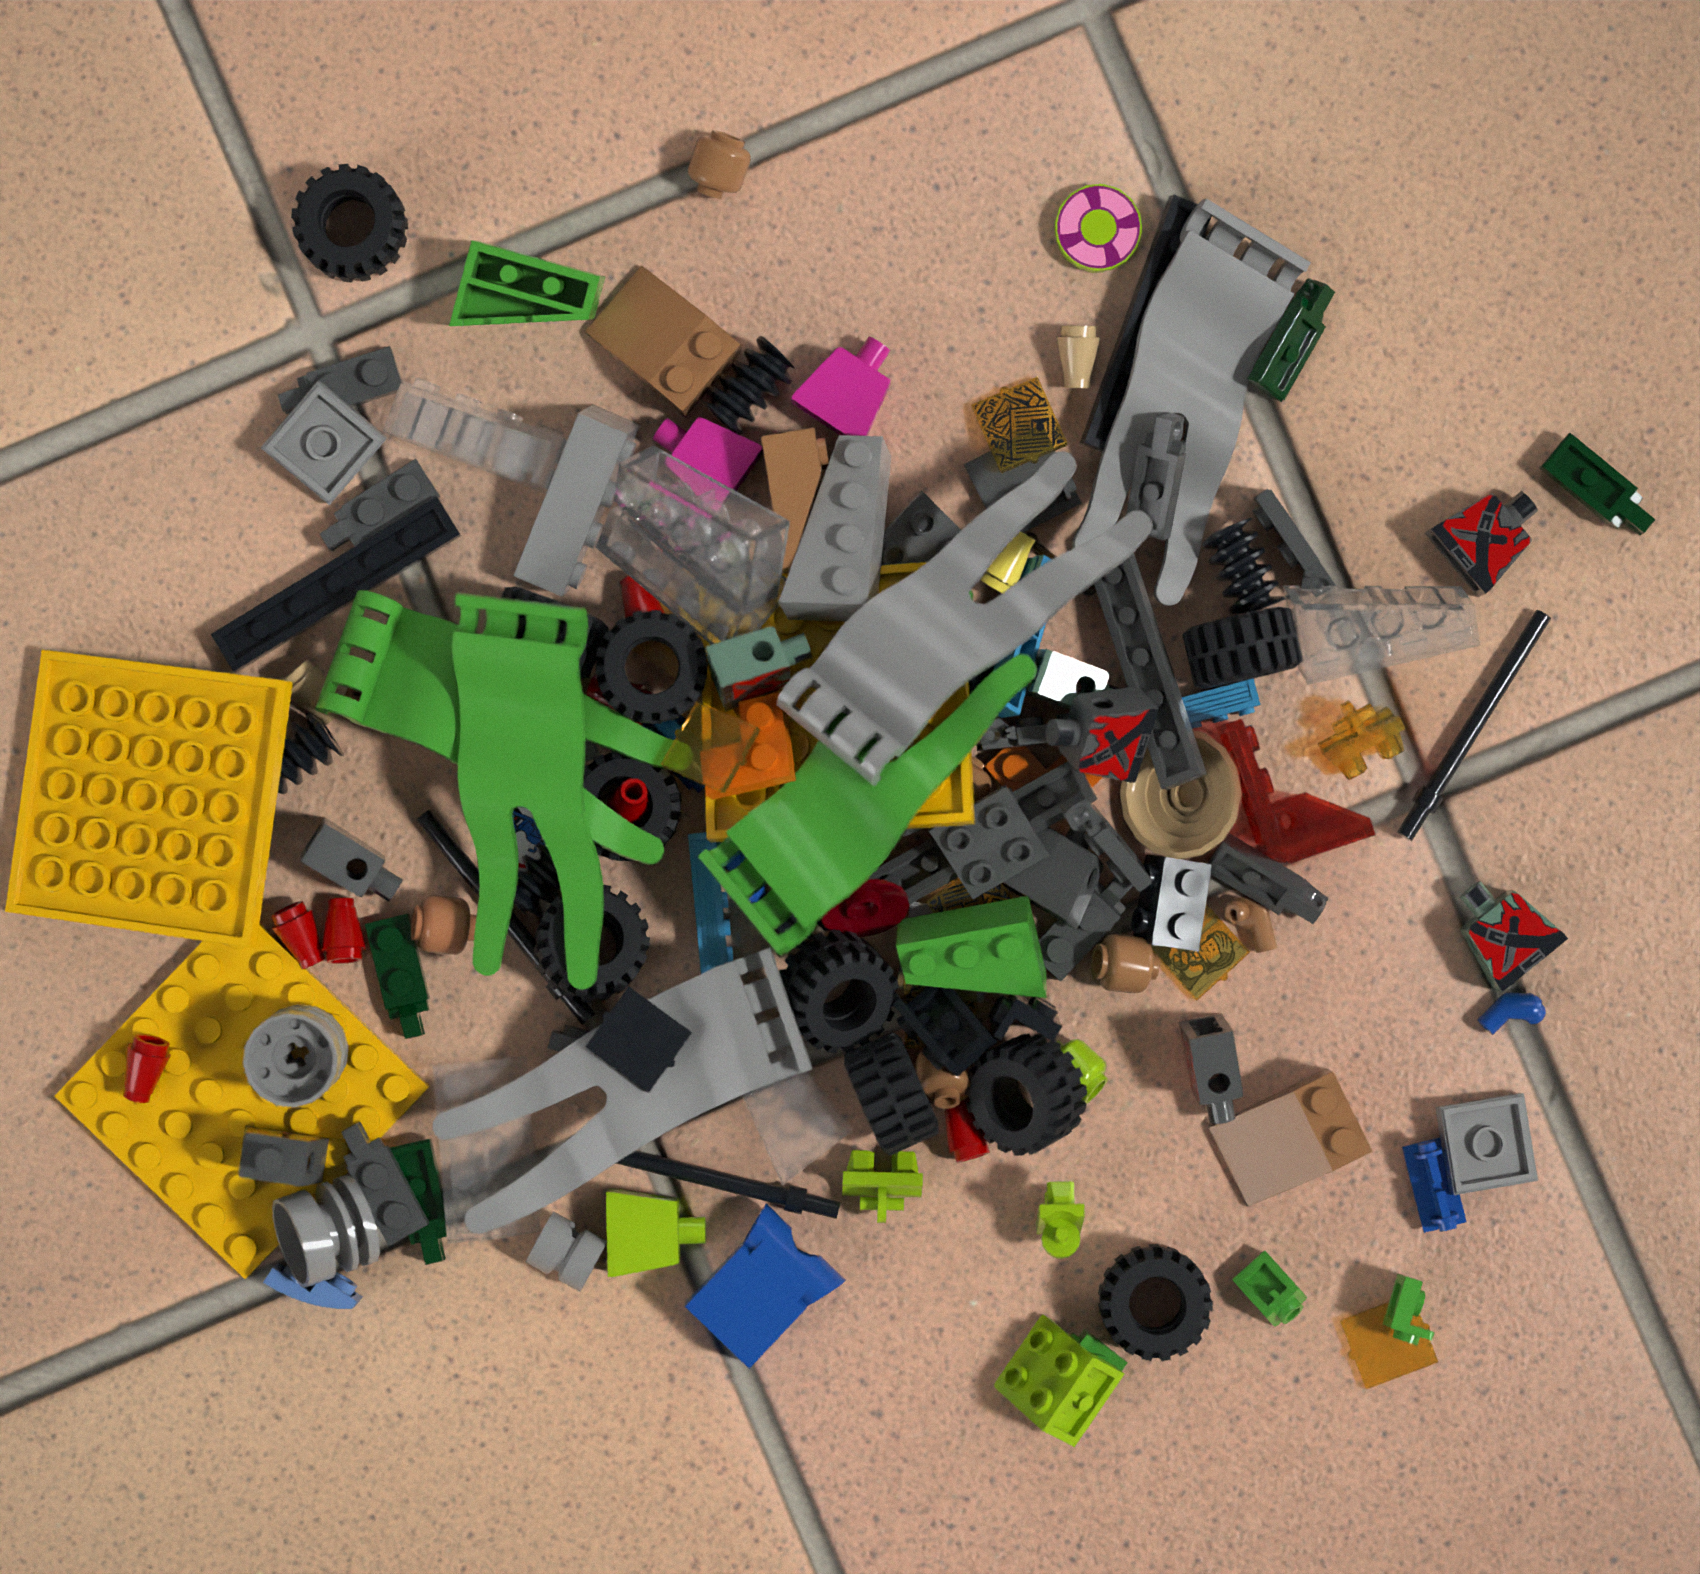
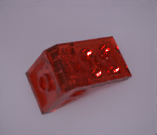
(1314, 822)

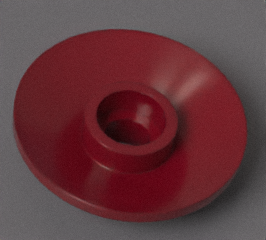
(869, 909)

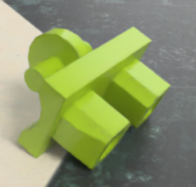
(888, 1186)
(1060, 1220)

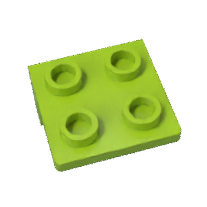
(1057, 1381)

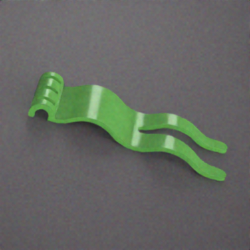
(415, 697)
(526, 750)
(836, 828)

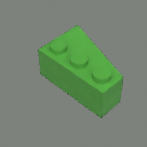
(522, 288)
(975, 949)

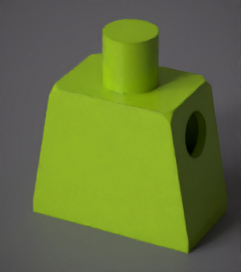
(646, 1231)

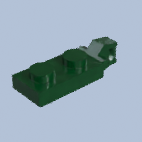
(1292, 340)
(1597, 485)
(399, 972)
(422, 1173)

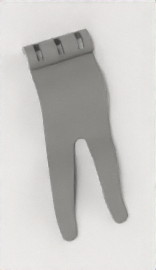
(1194, 362)
(929, 637)
(716, 1064)

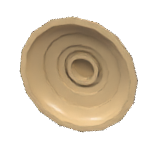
(1189, 816)

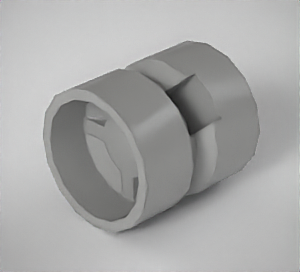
(566, 1251)

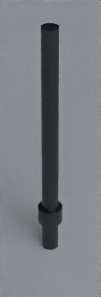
(1429, 797)
(516, 929)
(794, 1199)

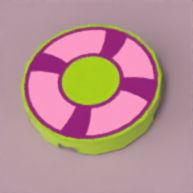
(1098, 228)

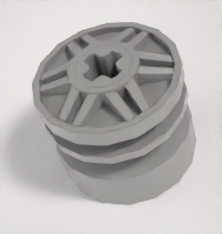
(290, 1080)
(325, 1231)

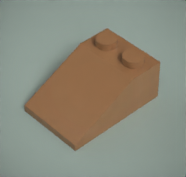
(664, 340)
(794, 480)
(1291, 1138)

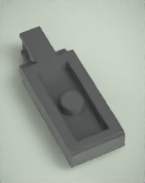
(353, 380)
(1159, 474)
(380, 506)
(1294, 546)
(1027, 732)
(1104, 838)
(1265, 880)
(1066, 947)
(383, 1185)

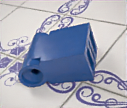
(761, 1288)

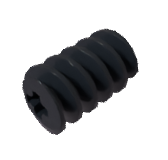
(749, 385)
(1241, 568)
(304, 749)
(536, 882)

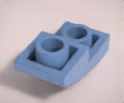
(331, 1293)

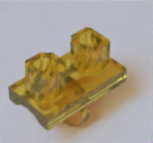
(1358, 732)

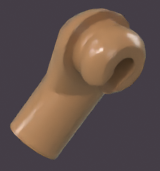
(1253, 918)

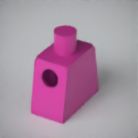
(846, 390)
(711, 450)

